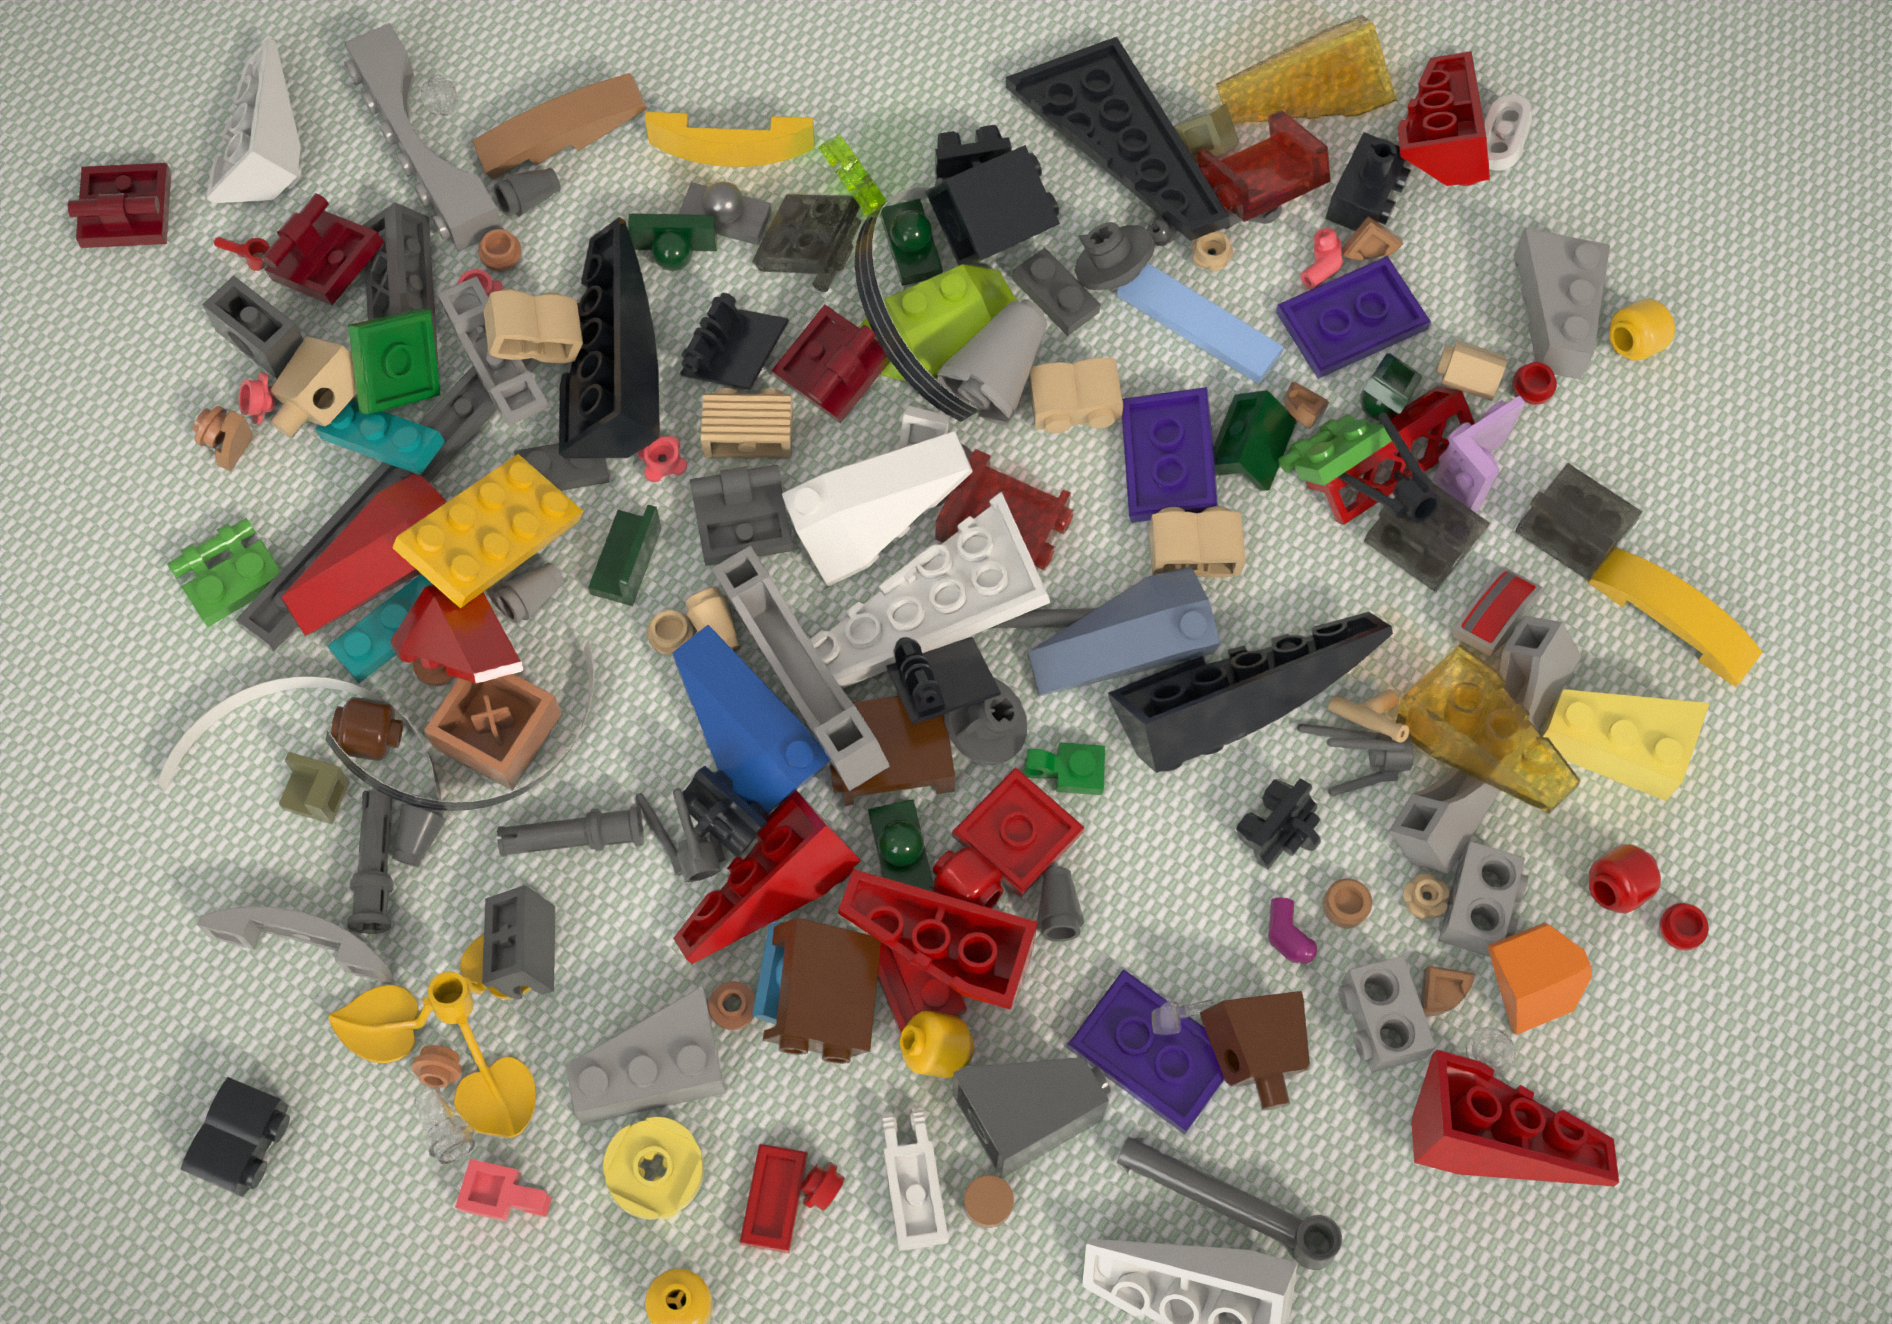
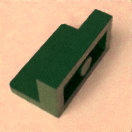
(1253, 438)
(626, 556)

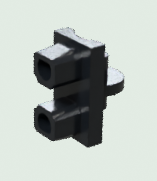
(954, 158)
(722, 811)
(1286, 828)

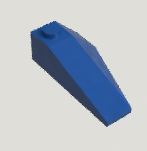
(746, 723)

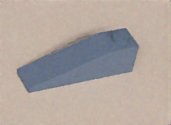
(1139, 630)

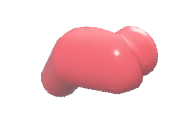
(1327, 258)

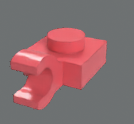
(494, 1190)

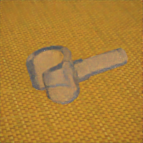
(1168, 1017)

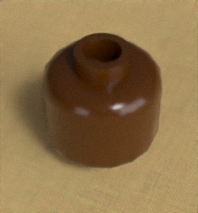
(366, 728)

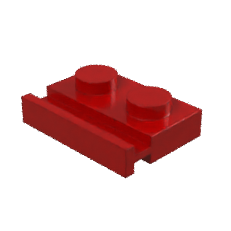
(913, 989)

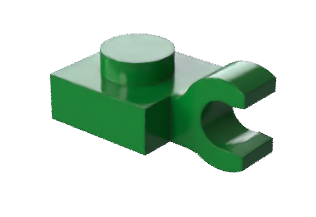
(1075, 767)

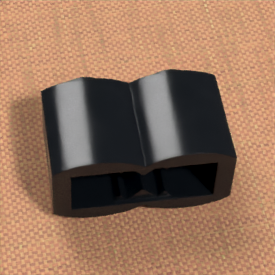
(236, 1137)

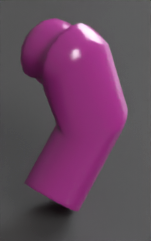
(1285, 936)

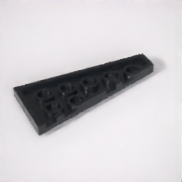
(1117, 122)

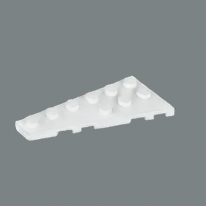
(938, 597)

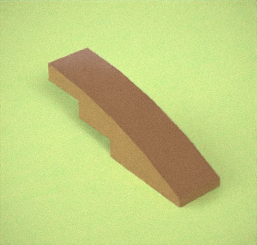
(560, 122)

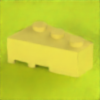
(1627, 737)

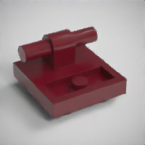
(122, 205)
(320, 252)
(832, 363)

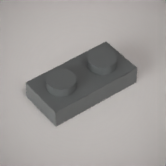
(1056, 291)
(565, 472)

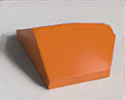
(1539, 975)

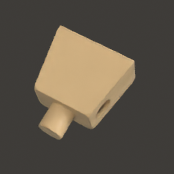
(314, 385)

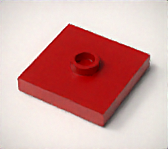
(1019, 831)

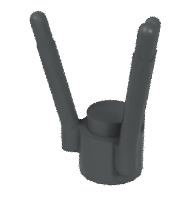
(1382, 752)
(696, 857)

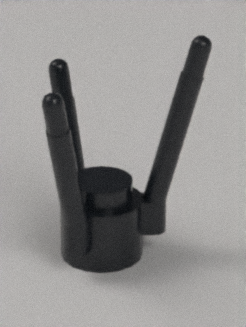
(1411, 493)

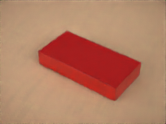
(774, 1198)

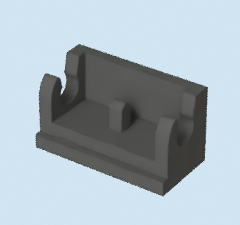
(519, 942)

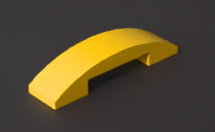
(730, 147)
(1680, 609)

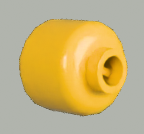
(1642, 329)
(936, 1044)
(679, 1282)

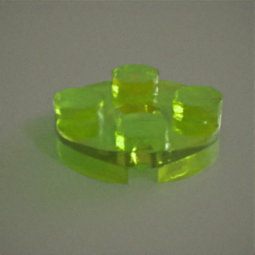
(852, 173)

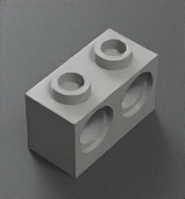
(1474, 896)
(1398, 1012)

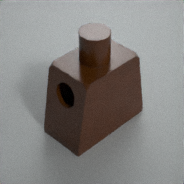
(1260, 1042)

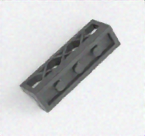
(409, 265)

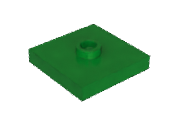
(394, 360)

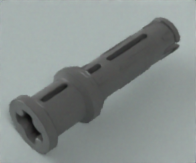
(593, 830)
(372, 879)

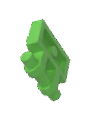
(1334, 449)
(231, 583)

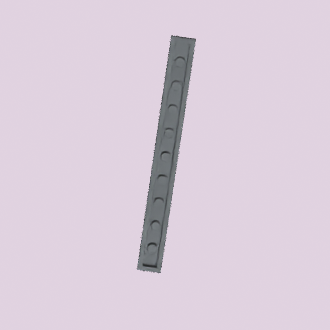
(456, 419)

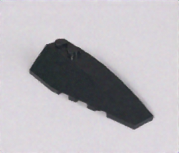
(614, 382)
(1206, 706)

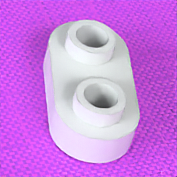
(1505, 138)

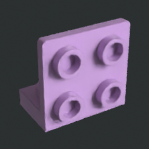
(1467, 465)

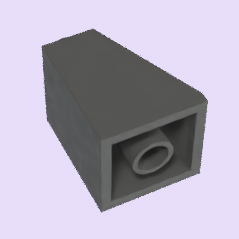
(1029, 1106)

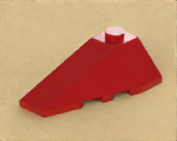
(787, 868)

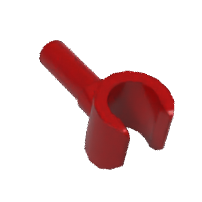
(246, 250)

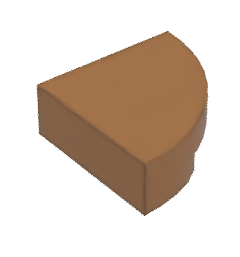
(1371, 241)
(1304, 404)
(235, 442)
(1444, 989)

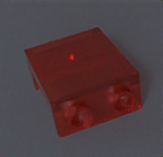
(1269, 171)
(1034, 511)

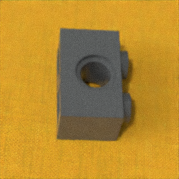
(253, 325)

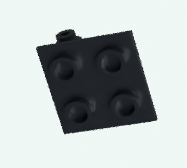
(731, 344)
(940, 678)

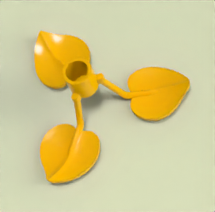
(381, 1028)

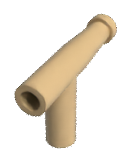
(1368, 714)

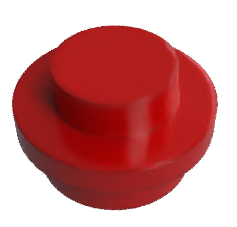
(1534, 383)
(1684, 926)
(822, 1186)

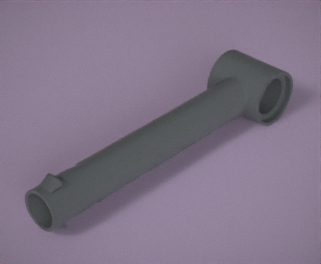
(1233, 1202)

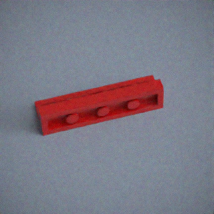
(1414, 421)

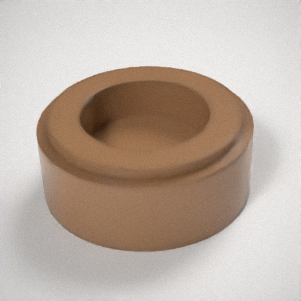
(1347, 903)
(988, 1201)

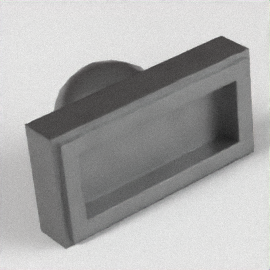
(734, 214)

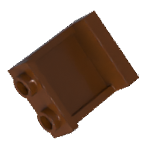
(916, 753)
(825, 990)

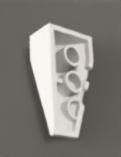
(261, 136)
(864, 506)
(1190, 1282)

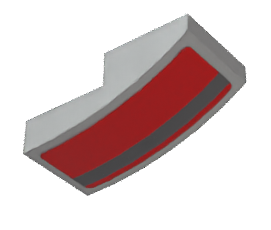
(1496, 610)

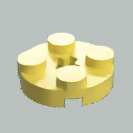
(664, 1194)

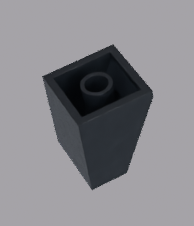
(993, 206)

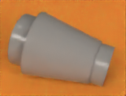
(528, 592)

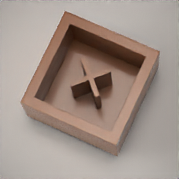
(494, 726)

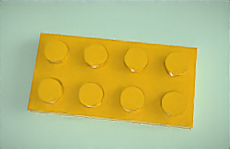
(487, 530)

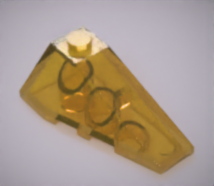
(1320, 76)
(1477, 727)

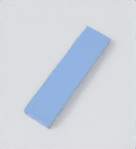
(1202, 322)

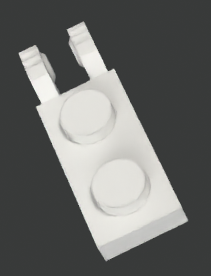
(914, 1185)

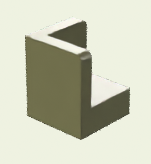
(1208, 130)
(313, 788)

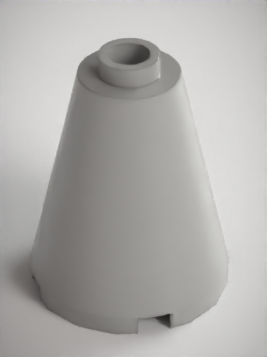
(997, 361)

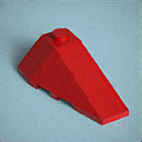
(1446, 123)
(361, 558)
(461, 639)
(956, 941)
(1488, 1129)

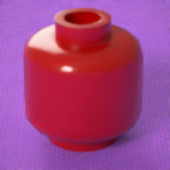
(968, 877)
(1624, 878)

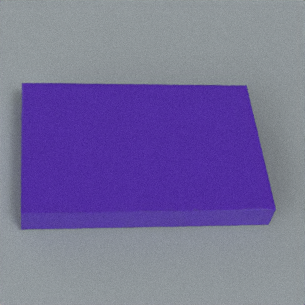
(1352, 317)
(1169, 453)
(1164, 1072)

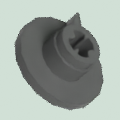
(1113, 255)
(991, 729)

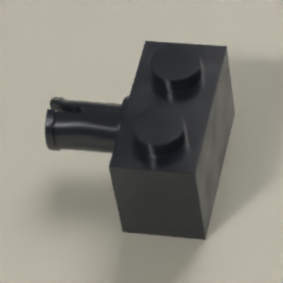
(1368, 183)

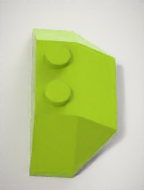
(945, 313)

